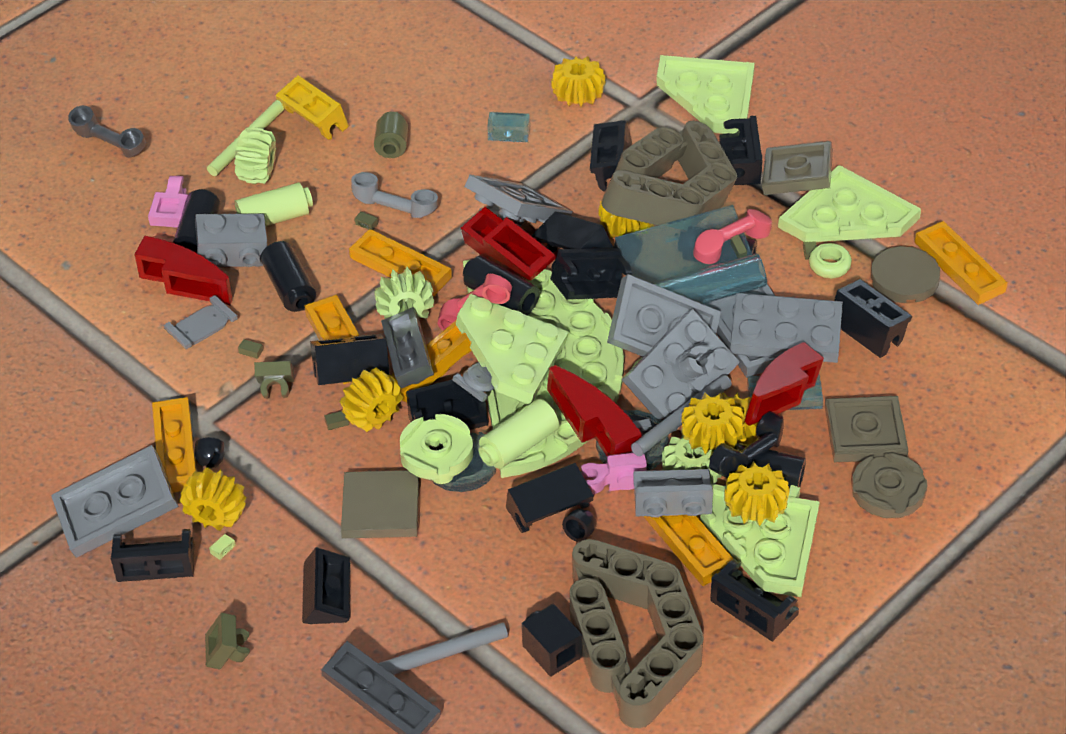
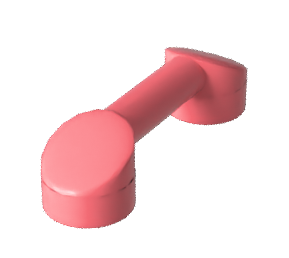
(710, 242)
(494, 289)

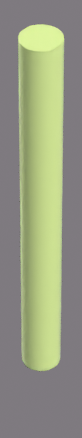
(228, 154)

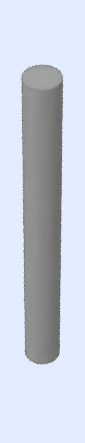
(673, 421)
(445, 649)

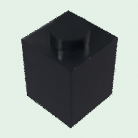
(551, 639)

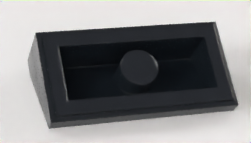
(326, 588)

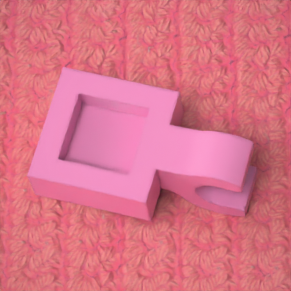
(169, 206)
(615, 473)

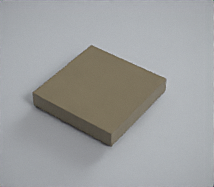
(797, 168)
(865, 427)
(380, 504)

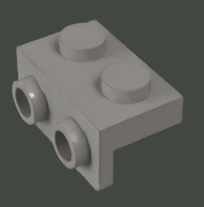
(231, 239)
(672, 492)

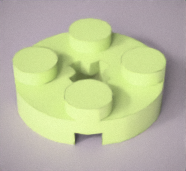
(436, 464)

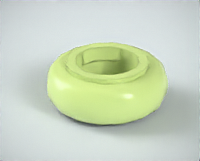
(828, 269)

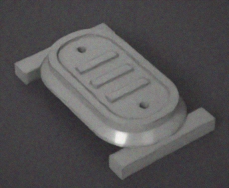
(201, 323)
(475, 381)

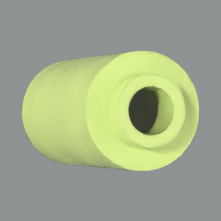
(277, 204)
(518, 434)

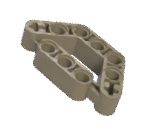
(641, 196)
(649, 583)

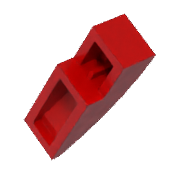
(506, 244)
(181, 270)
(784, 382)
(592, 412)

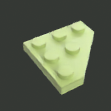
(708, 88)
(848, 211)
(511, 346)
(771, 553)

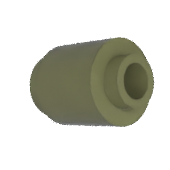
(391, 135)

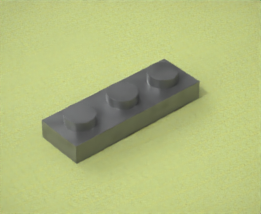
(407, 348)
(380, 691)

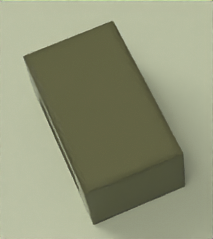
(366, 221)
(738, 246)
(808, 247)
(250, 348)
(336, 420)

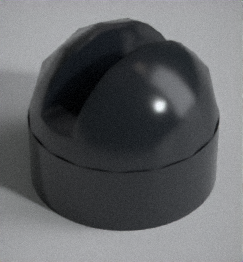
(209, 452)
(576, 521)

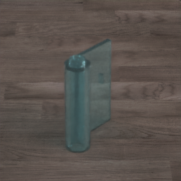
(666, 259)

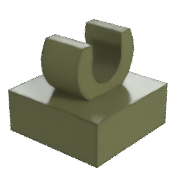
(274, 373)
(223, 642)

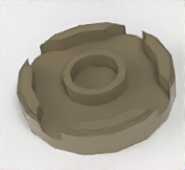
(905, 274)
(889, 485)

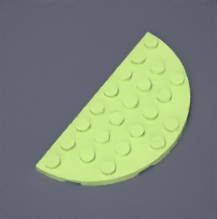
(583, 354)

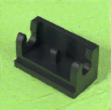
(608, 144)
(743, 150)
(571, 233)
(589, 272)
(871, 317)
(346, 357)
(446, 399)
(548, 496)
(153, 559)
(750, 603)

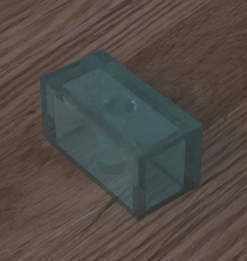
(508, 127)

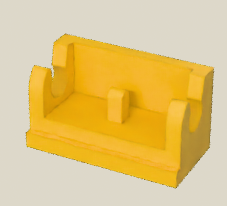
(312, 105)

